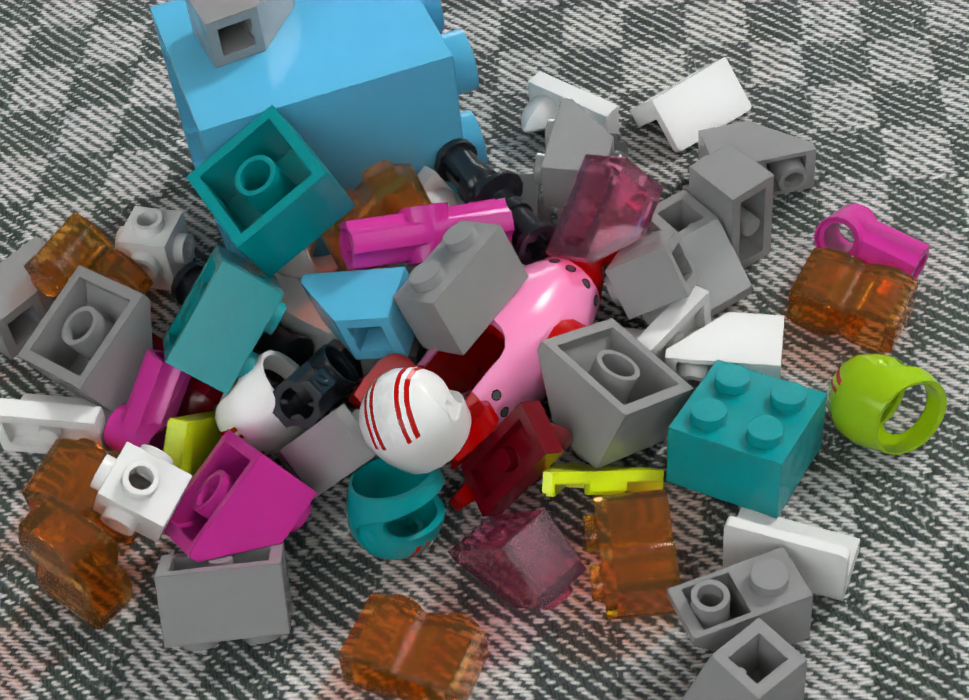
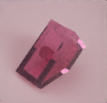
(604, 210)
(521, 559)

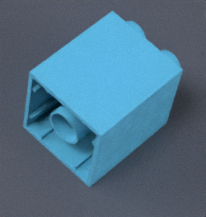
(346, 75)

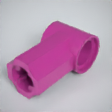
(872, 240)
(152, 402)

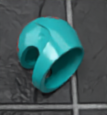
(394, 510)

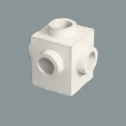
(157, 243)
(139, 490)

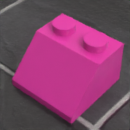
(238, 503)

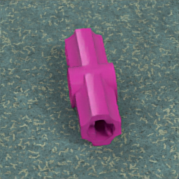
(413, 232)

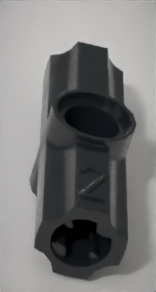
(316, 385)

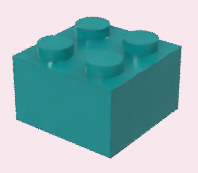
(270, 191)
(223, 320)
(746, 438)

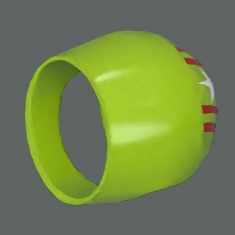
(868, 394)

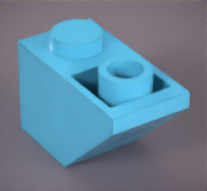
(362, 310)

